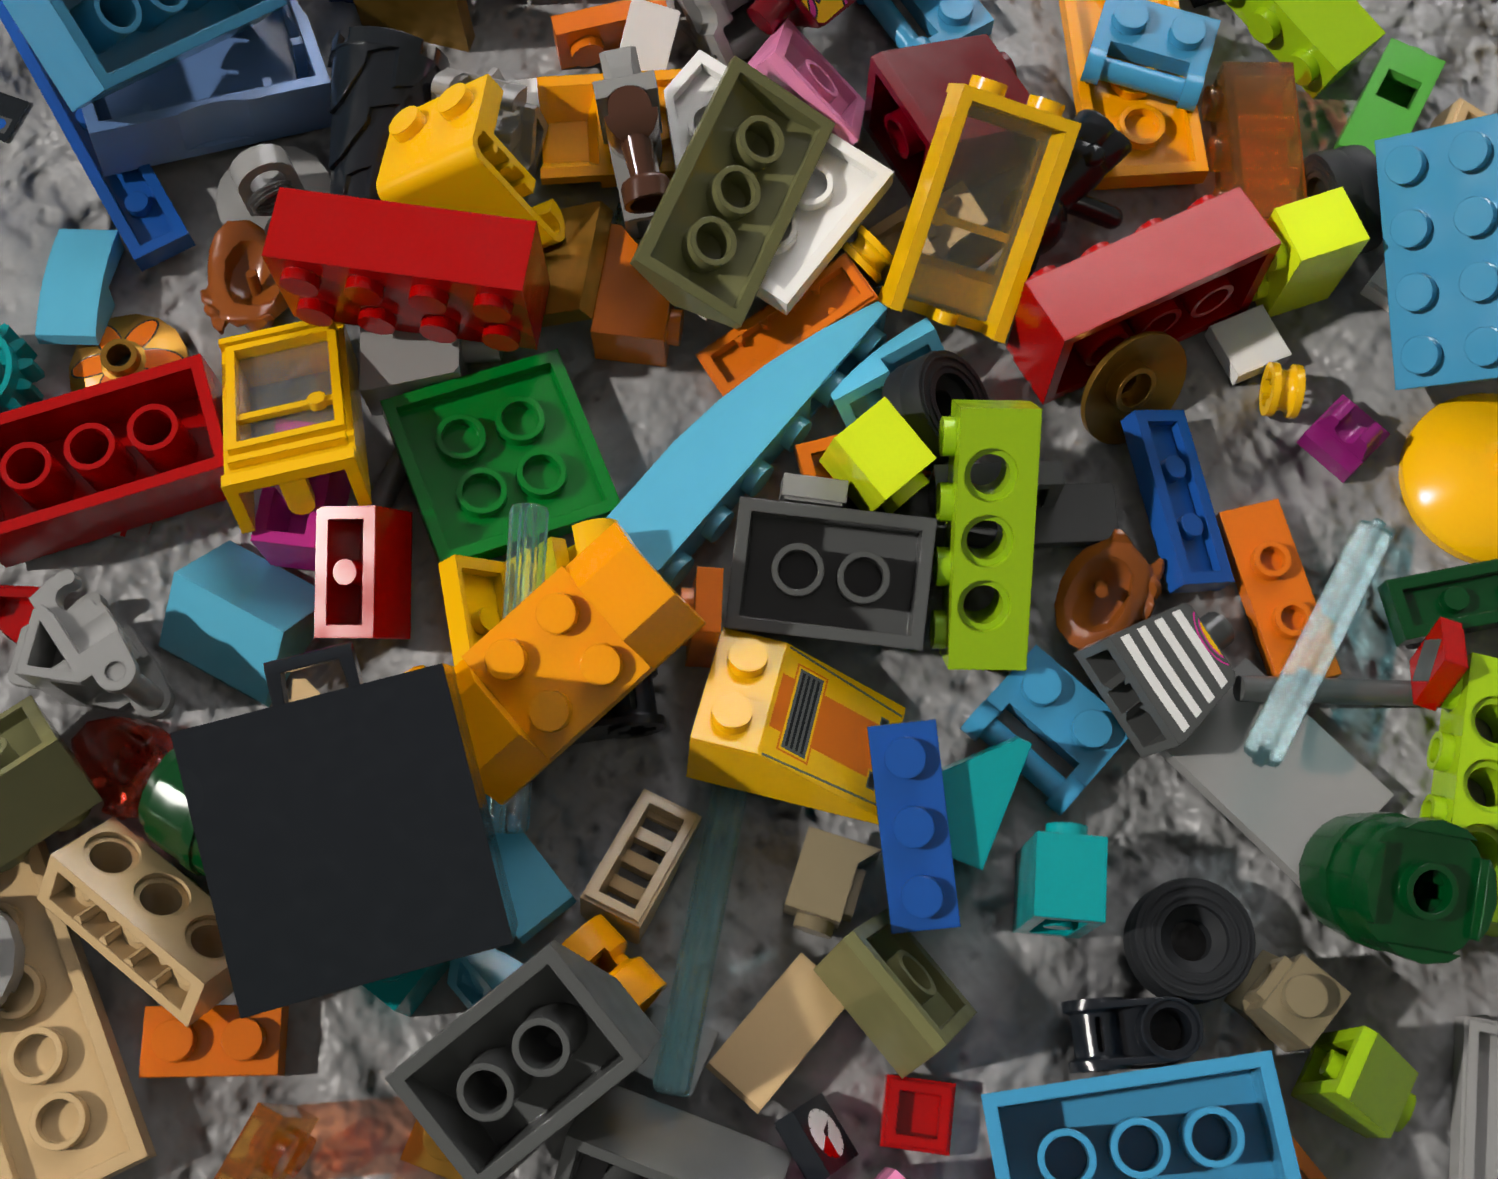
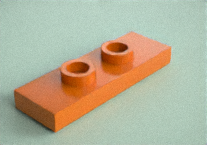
(769, 333)
(1269, 580)

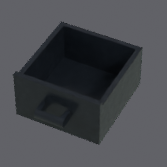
(344, 833)

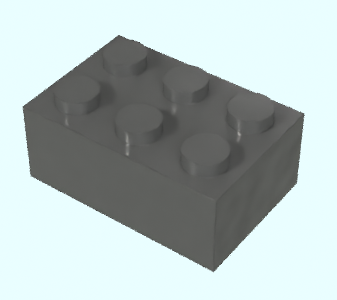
(831, 573)

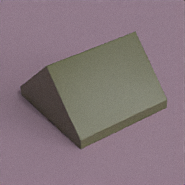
(895, 993)

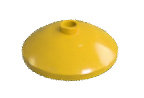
(1453, 476)

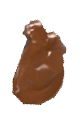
(239, 281)
(1106, 590)

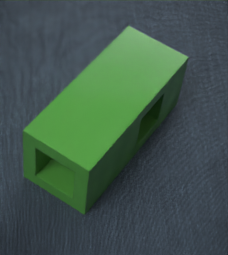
(1391, 96)

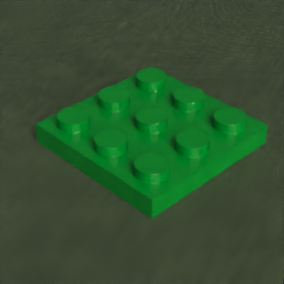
(494, 444)

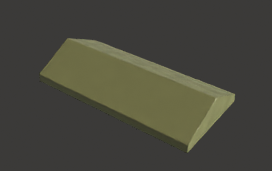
(732, 196)

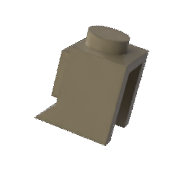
(827, 881)
(1288, 999)

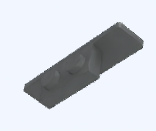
(1064, 512)

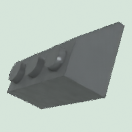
(524, 1061)
(645, 1139)

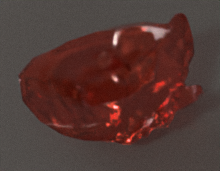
(120, 760)

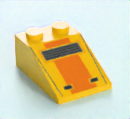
(787, 727)

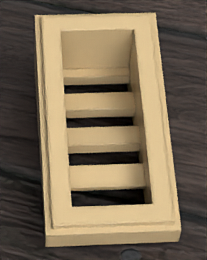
(626, 920)

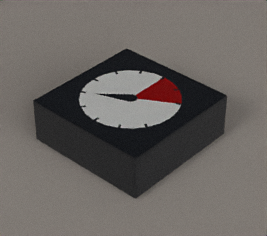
(816, 1139)

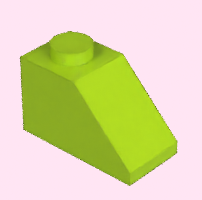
(1358, 1082)

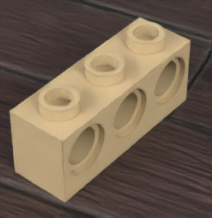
(140, 917)

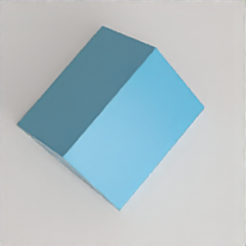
(235, 615)

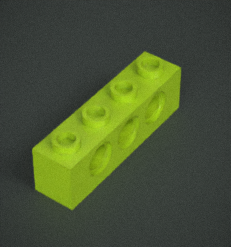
(999, 633)
(1462, 754)

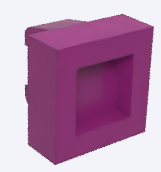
(1343, 438)

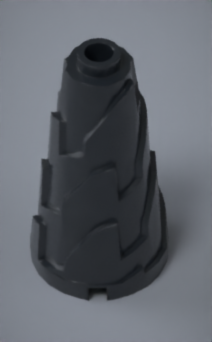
(370, 84)

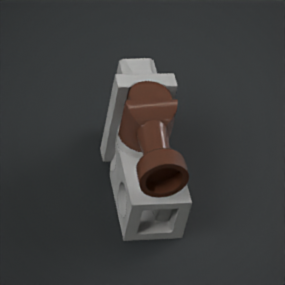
(633, 130)

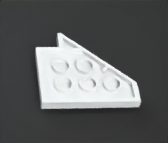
(830, 210)

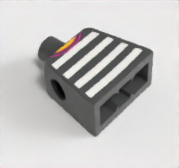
(1162, 675)

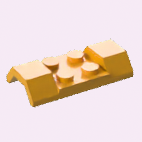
(574, 136)
(567, 659)

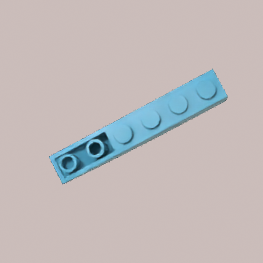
(734, 443)

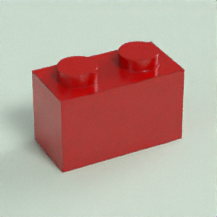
(363, 573)

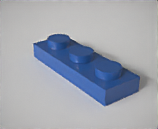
(1177, 501)
(913, 826)

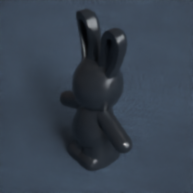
(1095, 154)

